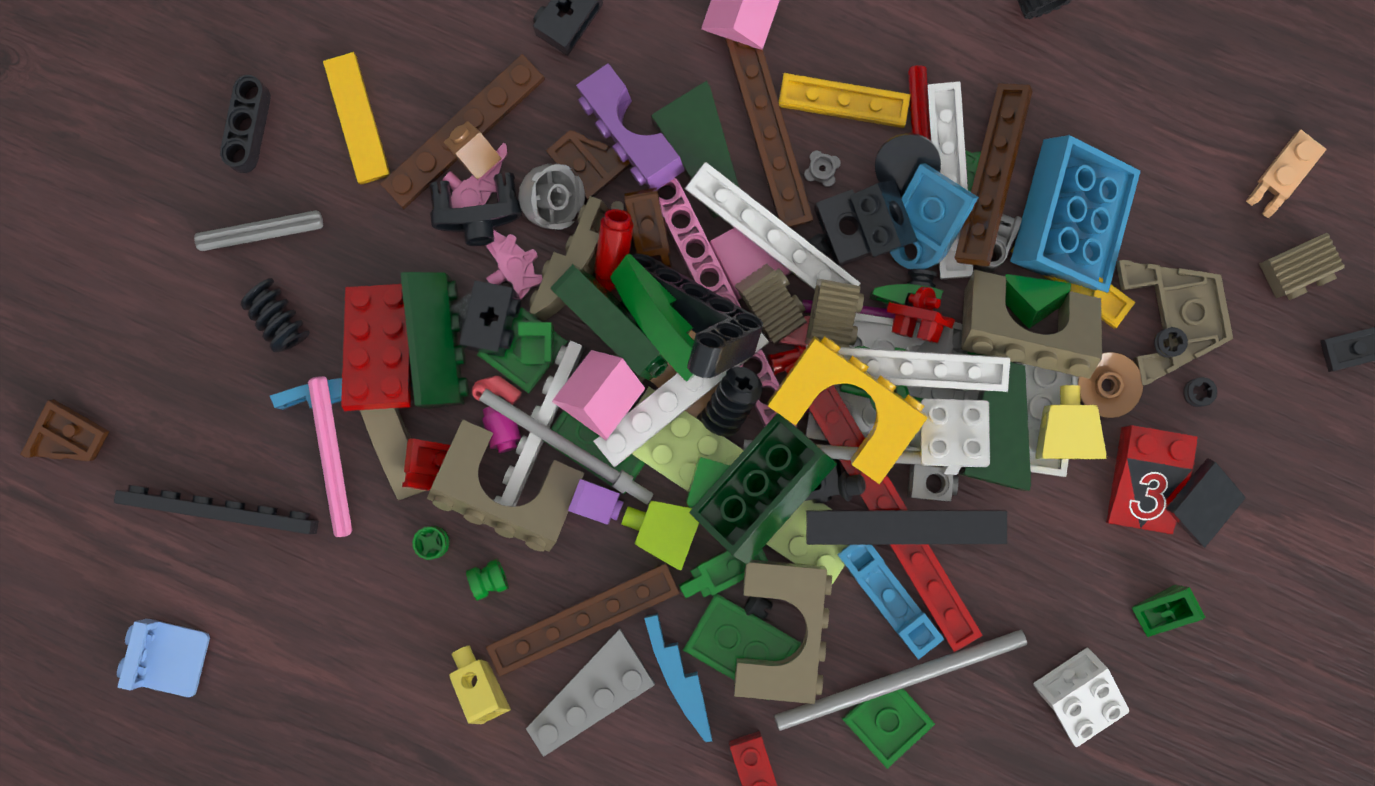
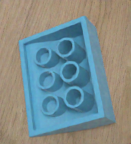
(1075, 213)

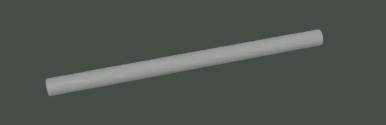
(900, 680)

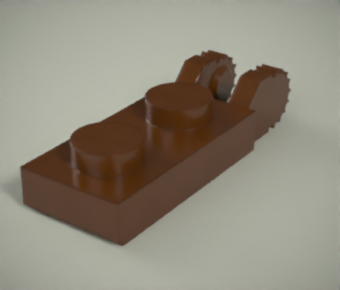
(649, 224)

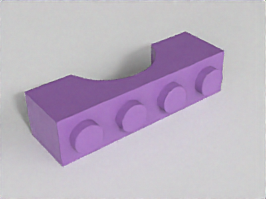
(650, 155)

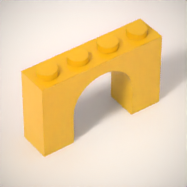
(896, 417)

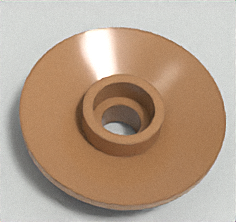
(1124, 390)

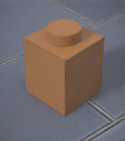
(472, 149)

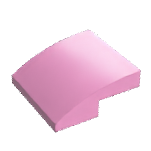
(741, 257)

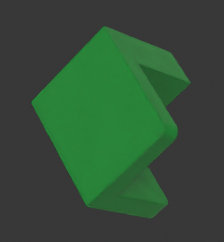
(536, 343)

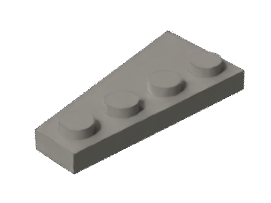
(597, 690)

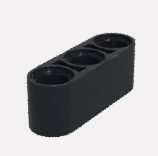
(241, 109)

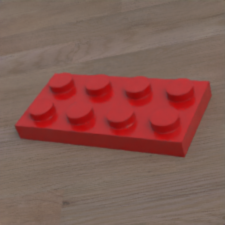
(375, 349)

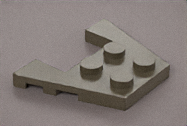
(1185, 301)

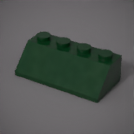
(433, 339)
(762, 488)

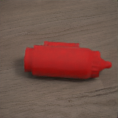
(613, 245)

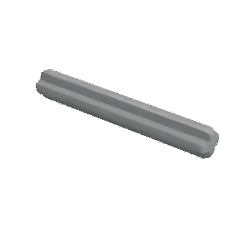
(258, 230)

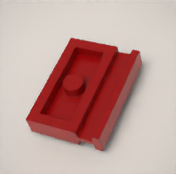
(423, 463)

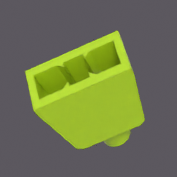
(663, 531)

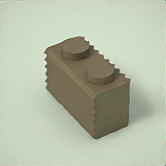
(1301, 266)
(770, 301)
(834, 312)

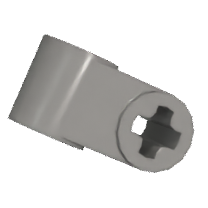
(1006, 235)

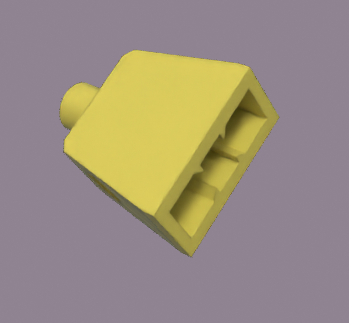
(1070, 429)
(483, 700)

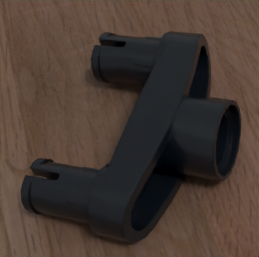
(479, 220)

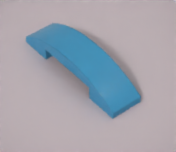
(891, 598)

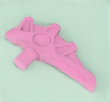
(474, 191)
(513, 264)

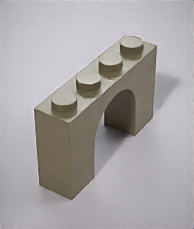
(992, 331)
(460, 490)
(797, 675)

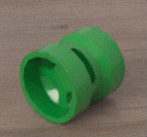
(426, 544)
(488, 579)

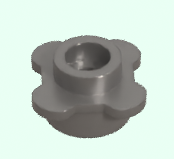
(830, 163)

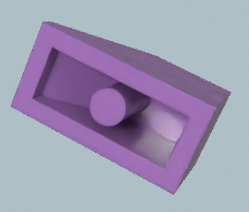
(596, 502)

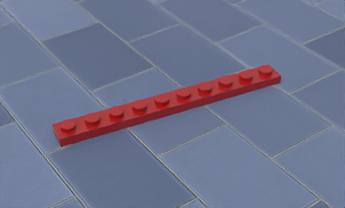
(915, 559)

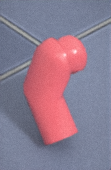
(498, 386)

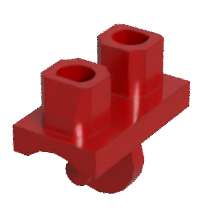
(922, 311)

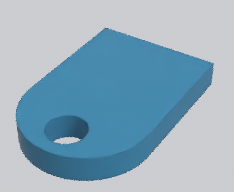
(937, 214)

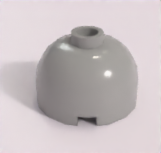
(551, 196)

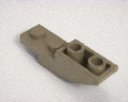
(581, 252)

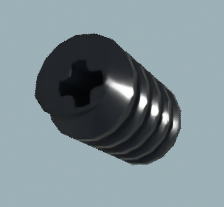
(271, 317)
(732, 401)

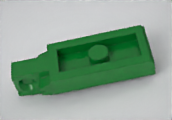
(716, 574)

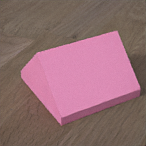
(741, 20)
(600, 392)

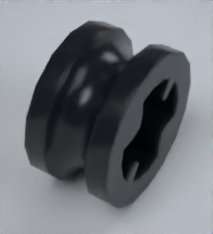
(922, 277)
(1176, 350)
(1205, 401)

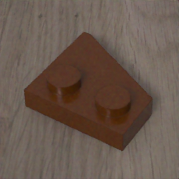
(588, 159)
(64, 434)

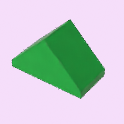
(1034, 298)
(704, 477)
(1168, 610)

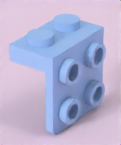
(163, 657)

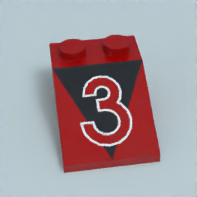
(1148, 476)

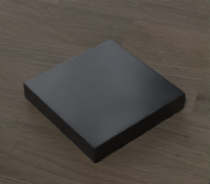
(1206, 502)

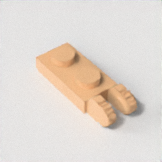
(1287, 171)

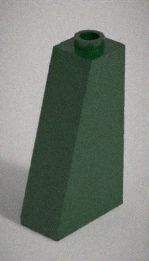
(696, 133)
(610, 321)
(1007, 435)

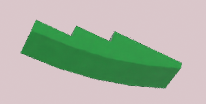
(653, 312)

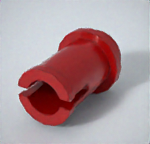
(781, 360)

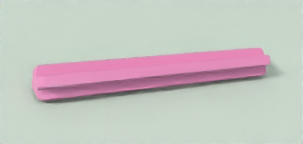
(330, 456)

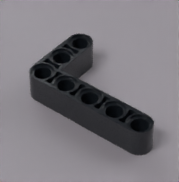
(723, 329)

